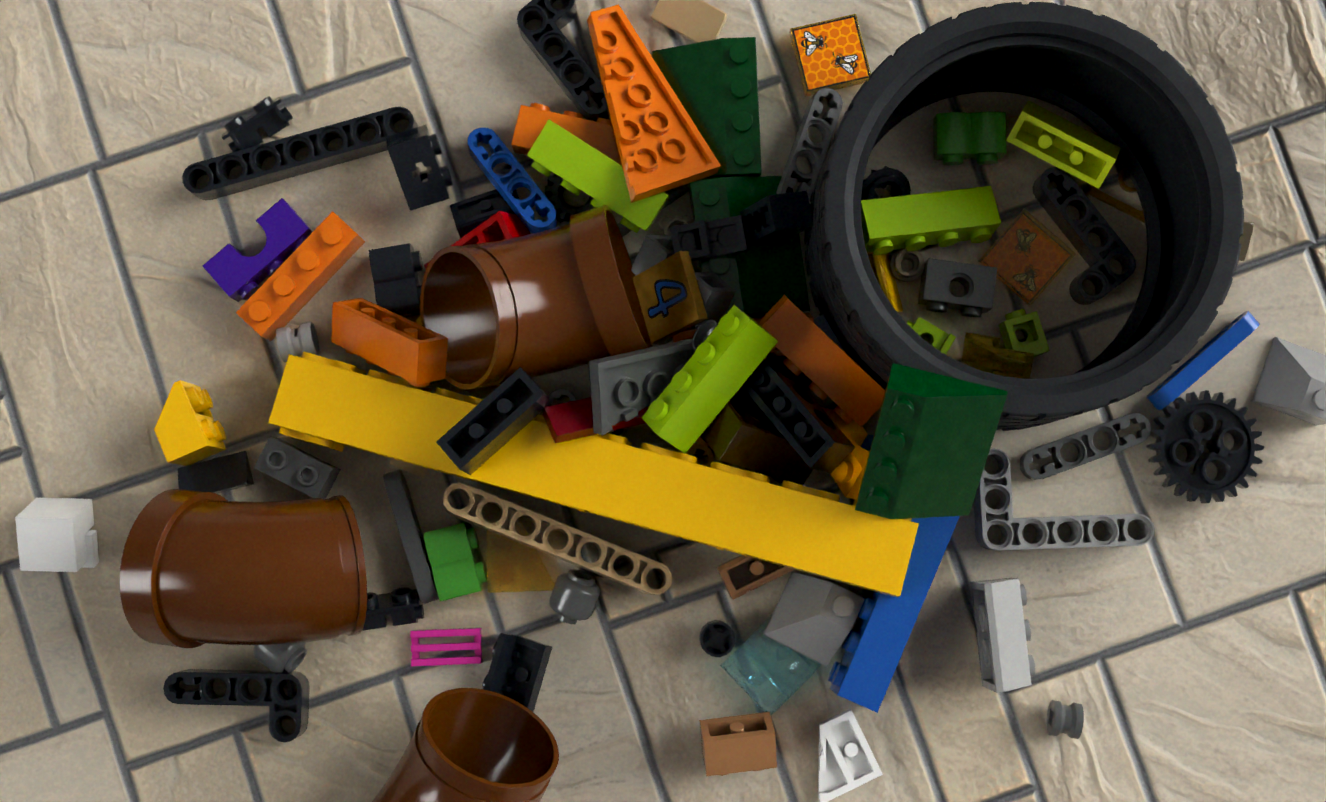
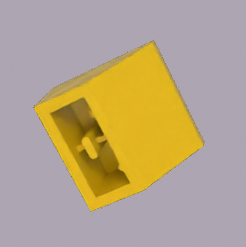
(187, 426)

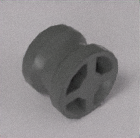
(1065, 719)

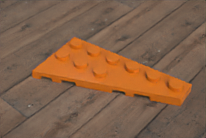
(650, 125)

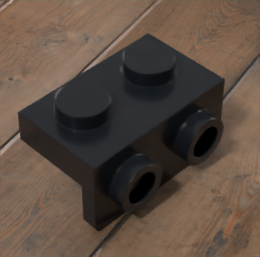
(517, 668)

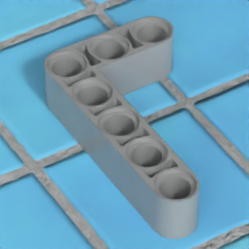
(1046, 527)

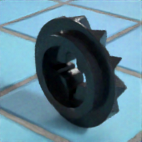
(897, 183)

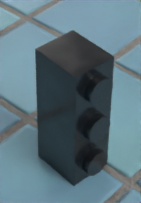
(494, 421)

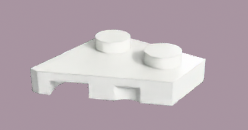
(843, 757)

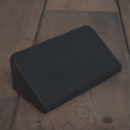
(477, 209)
(217, 474)

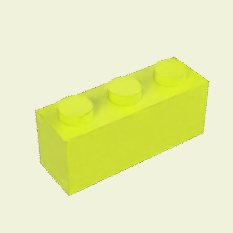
(1063, 144)

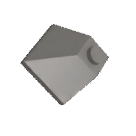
(1293, 382)
(813, 617)

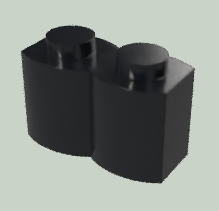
(397, 279)

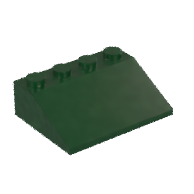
(720, 94)
(768, 268)
(929, 445)

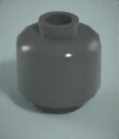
(574, 596)
(280, 656)

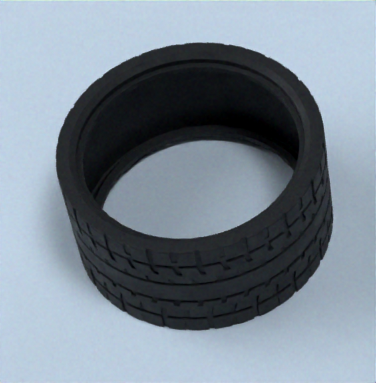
(1130, 98)

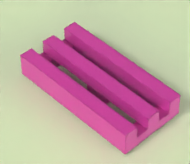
(416, 647)

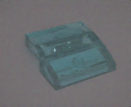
(768, 669)

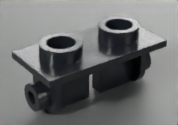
(266, 116)
(400, 603)

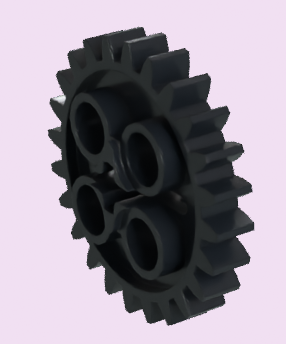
(1230, 464)

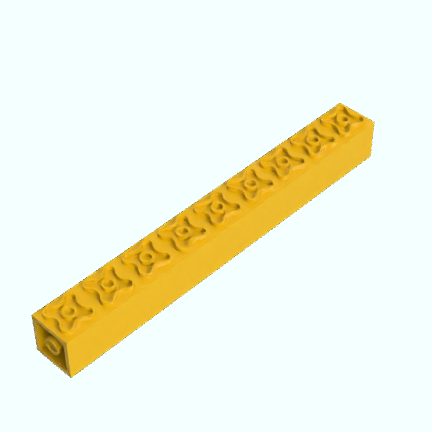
(601, 475)

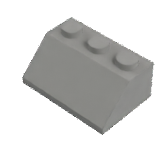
(1002, 634)

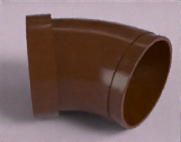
(534, 301)
(243, 571)
(474, 750)

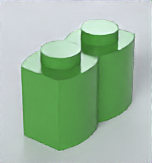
(969, 136)
(454, 561)

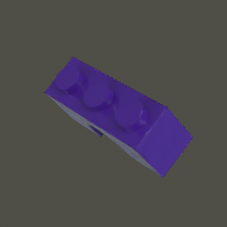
(242, 274)

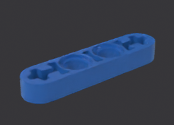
(509, 182)
(1203, 360)

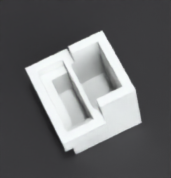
(57, 535)

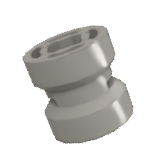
(297, 340)

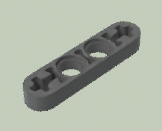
(805, 148)
(1085, 447)
(411, 534)

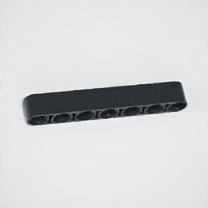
(285, 150)

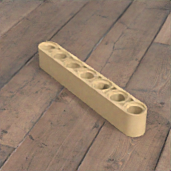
(575, 539)

